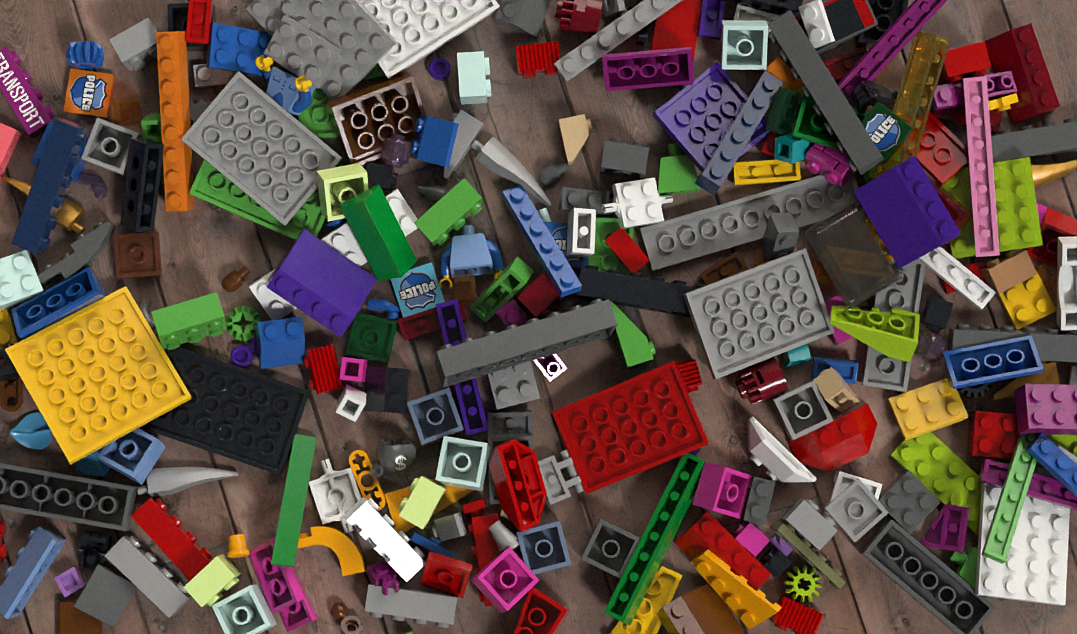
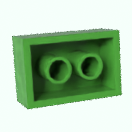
(449, 213)
(189, 321)

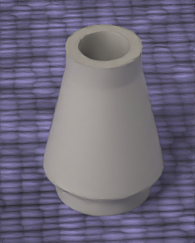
(503, 537)

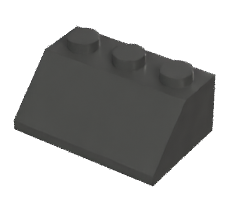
(522, 15)

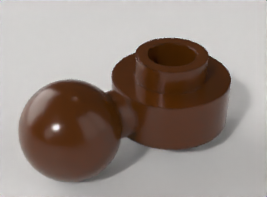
(340, 612)

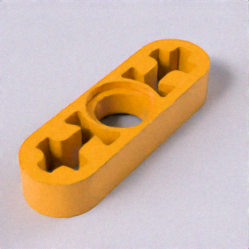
(367, 462)

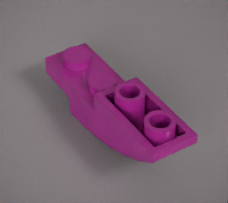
(952, 95)
(512, 314)

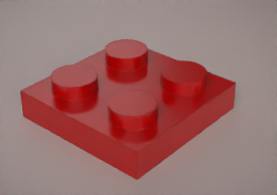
(446, 574)

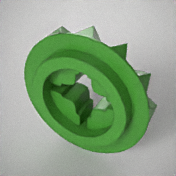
(235, 316)

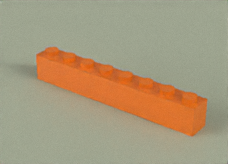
(175, 120)

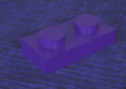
(711, 19)

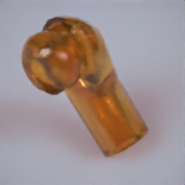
(1049, 280)

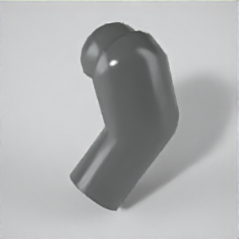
(144, 306)

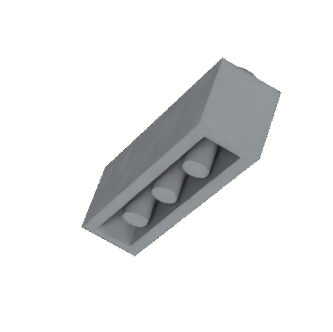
(147, 575)
(413, 604)

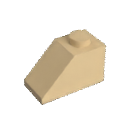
(574, 135)
(835, 390)

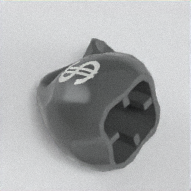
(394, 458)

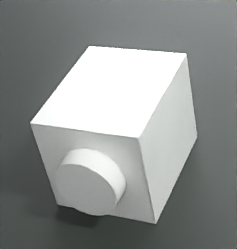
(351, 403)

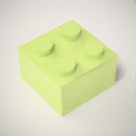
(338, 186)
(422, 501)
(212, 580)

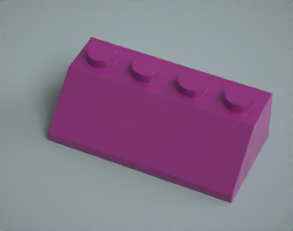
(648, 69)

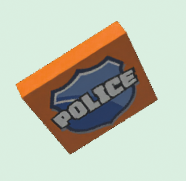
(89, 93)

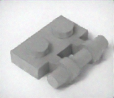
(553, 479)

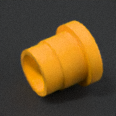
(237, 546)

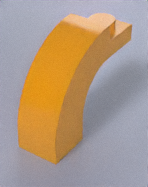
(342, 544)

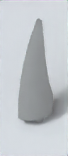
(505, 164)
(175, 479)

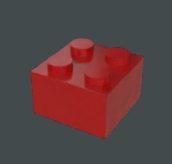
(965, 62)
(992, 434)

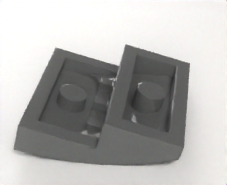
(105, 595)

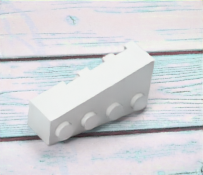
(385, 538)

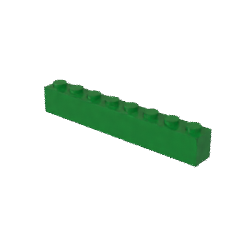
(656, 540)

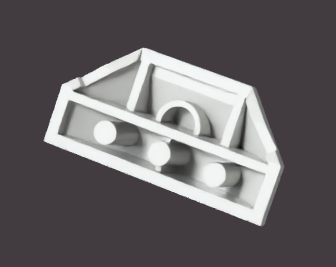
(774, 456)

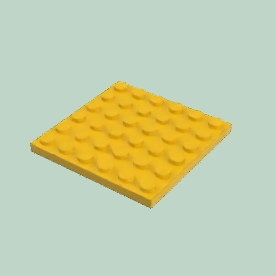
(98, 374)

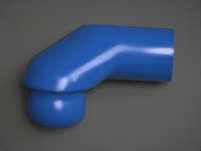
(384, 305)

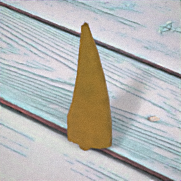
(1050, 172)
(68, 215)

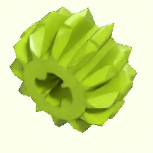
(807, 576)

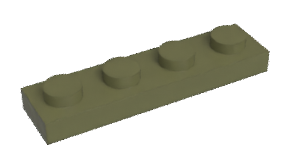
(815, 560)

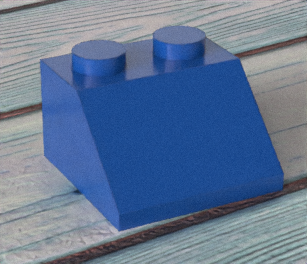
(433, 140)
(280, 342)

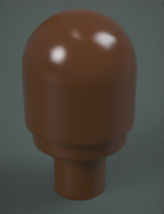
(234, 279)

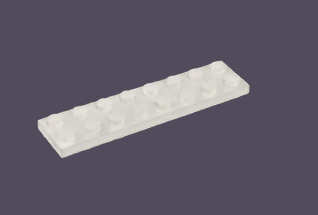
(343, 241)

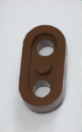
(11, 390)

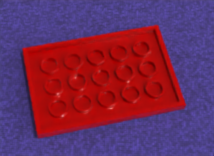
(630, 427)

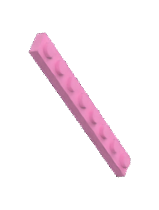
(981, 166)

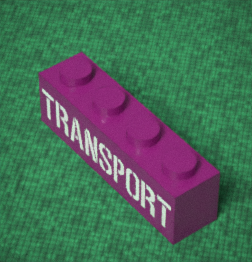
(21, 94)

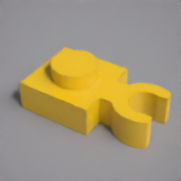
(1003, 103)

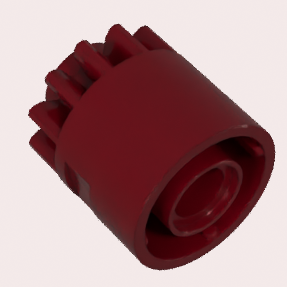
(579, 15)
(761, 381)

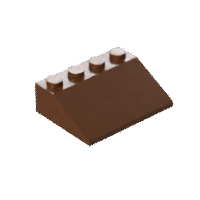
(374, 114)
(699, 613)

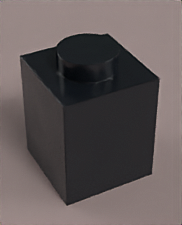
(381, 175)
(936, 314)

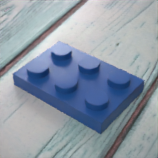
(236, 49)

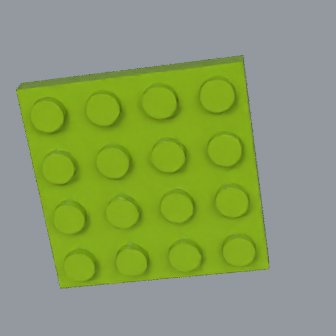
(1015, 208)

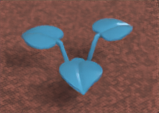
(36, 435)

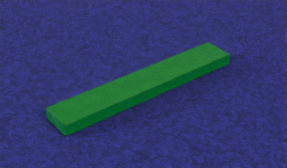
(293, 501)

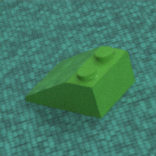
(631, 341)

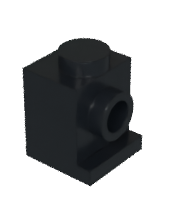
(775, 562)

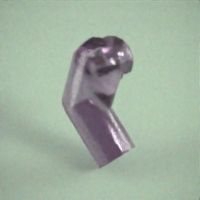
(96, 182)

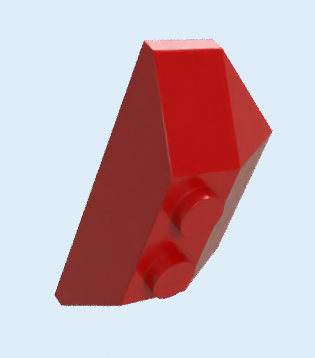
(837, 441)
(518, 483)

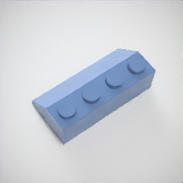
(29, 570)

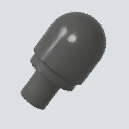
(552, 173)
(433, 192)

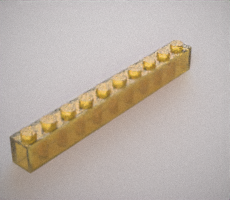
(915, 99)

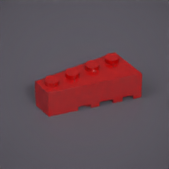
(540, 614)

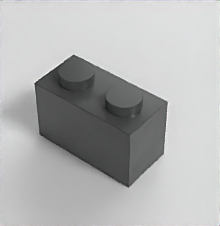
(780, 236)
(758, 500)

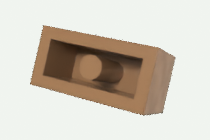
(1008, 271)

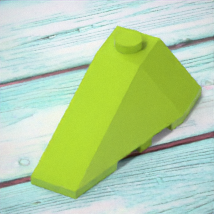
(888, 332)

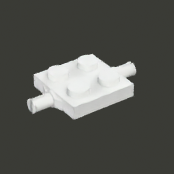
(637, 203)
(335, 494)

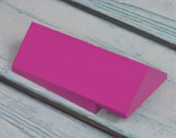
(282, 588)

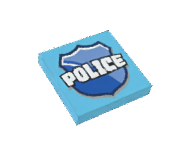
(417, 290)

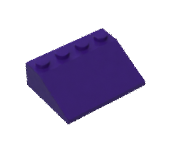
(907, 212)
(321, 282)

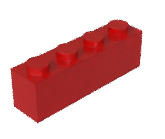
(171, 537)
(485, 546)

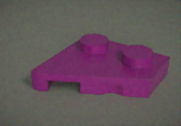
(948, 529)

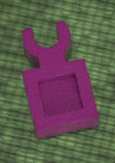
(383, 574)

